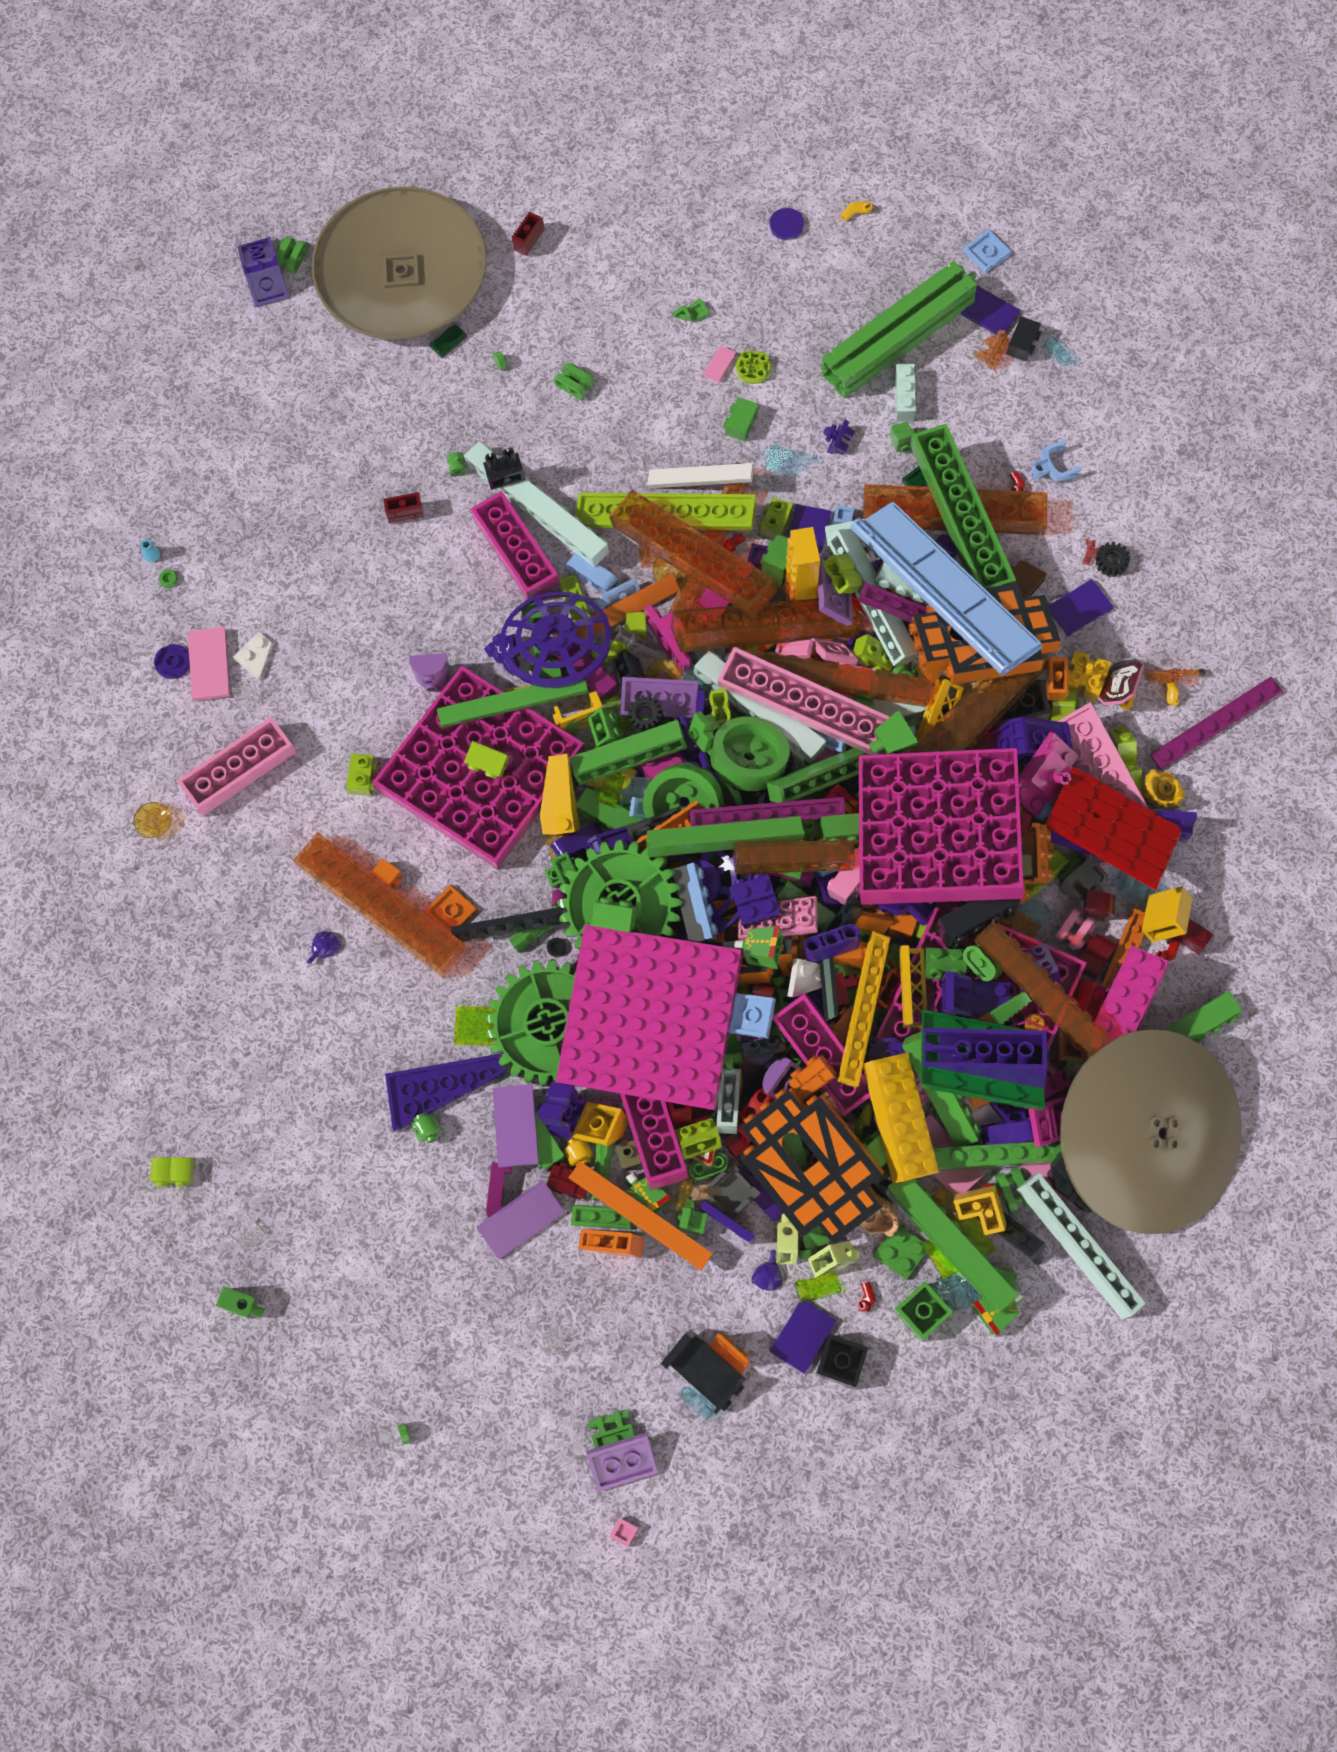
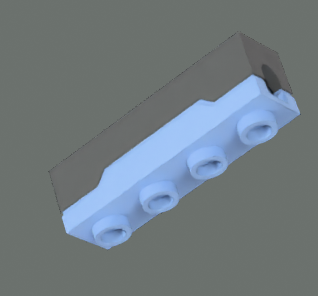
(695, 906)

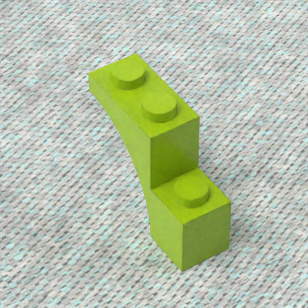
(634, 623)
(1127, 749)

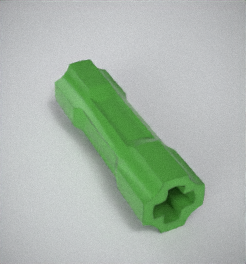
(523, 939)
(602, 1162)

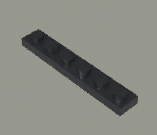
(508, 924)

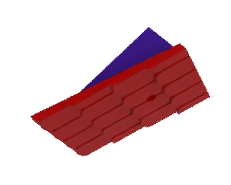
(1112, 827)

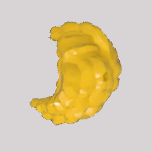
(1155, 792)

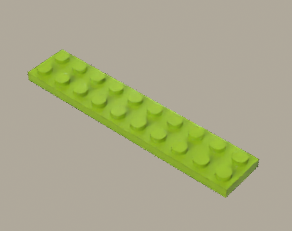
(696, 510)

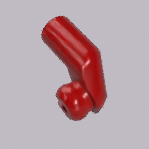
(1019, 483)
(731, 544)
(1171, 952)
(868, 1299)

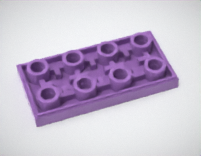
(515, 1126)
(520, 1219)

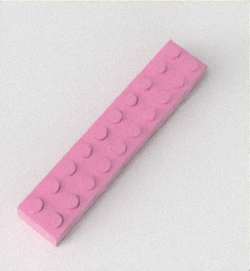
(801, 700)

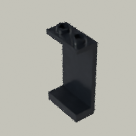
(756, 1059)
(705, 1370)

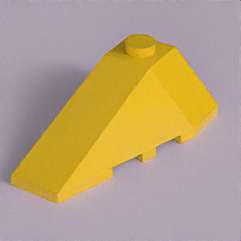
(558, 804)

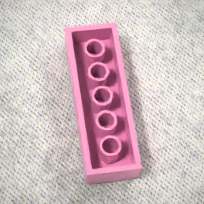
(236, 766)

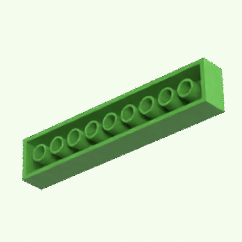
(961, 507)

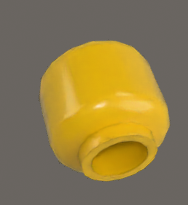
(578, 1151)

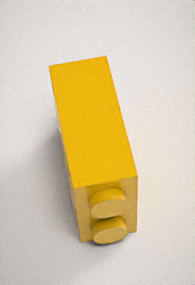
(1167, 914)

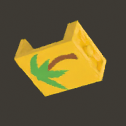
(577, 721)

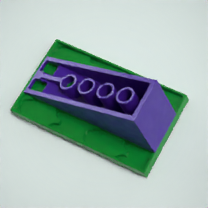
(983, 1060)

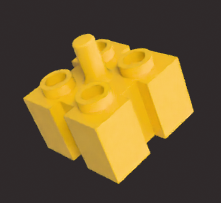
(1087, 675)

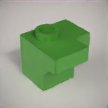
(901, 436)
(703, 730)
(692, 1220)

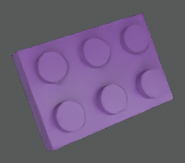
(622, 1462)

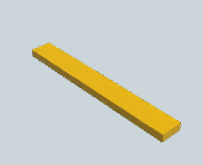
(864, 1009)

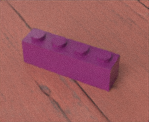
(600, 681)

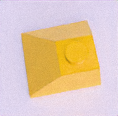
(600, 1124)

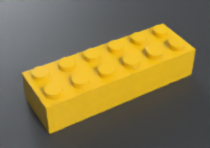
(802, 565)
(900, 1118)

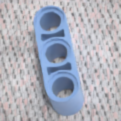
(597, 576)

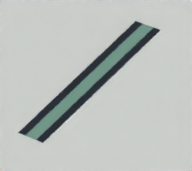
(828, 988)

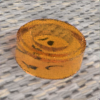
(1034, 1022)

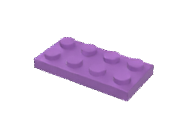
(830, 601)
(674, 696)

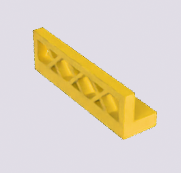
(933, 710)
(906, 985)

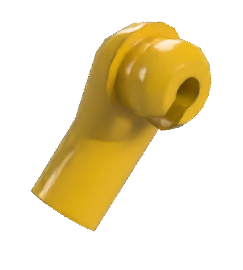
(1172, 694)

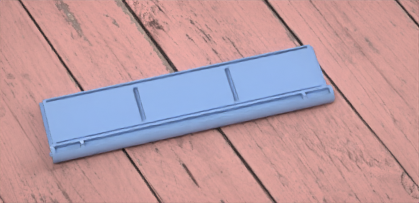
(947, 588)

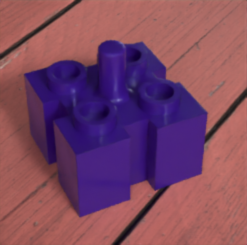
(561, 1110)

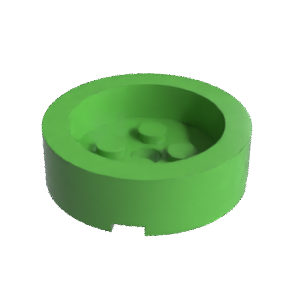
(753, 738)
(681, 781)

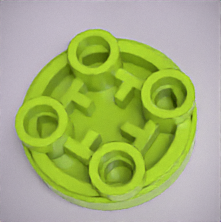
(753, 367)

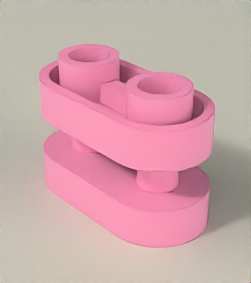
(1077, 940)

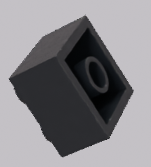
(842, 1361)

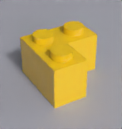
(982, 1203)

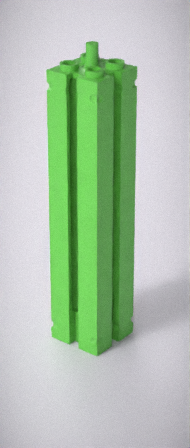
(899, 329)

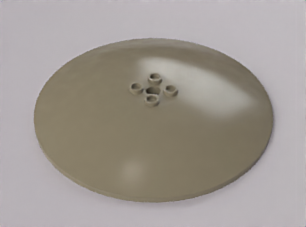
(392, 231)
(1115, 1123)

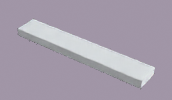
(700, 475)

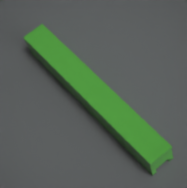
(722, 836)

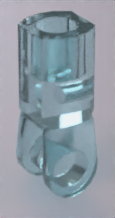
(1057, 351)
(696, 1402)

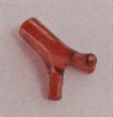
(1090, 551)

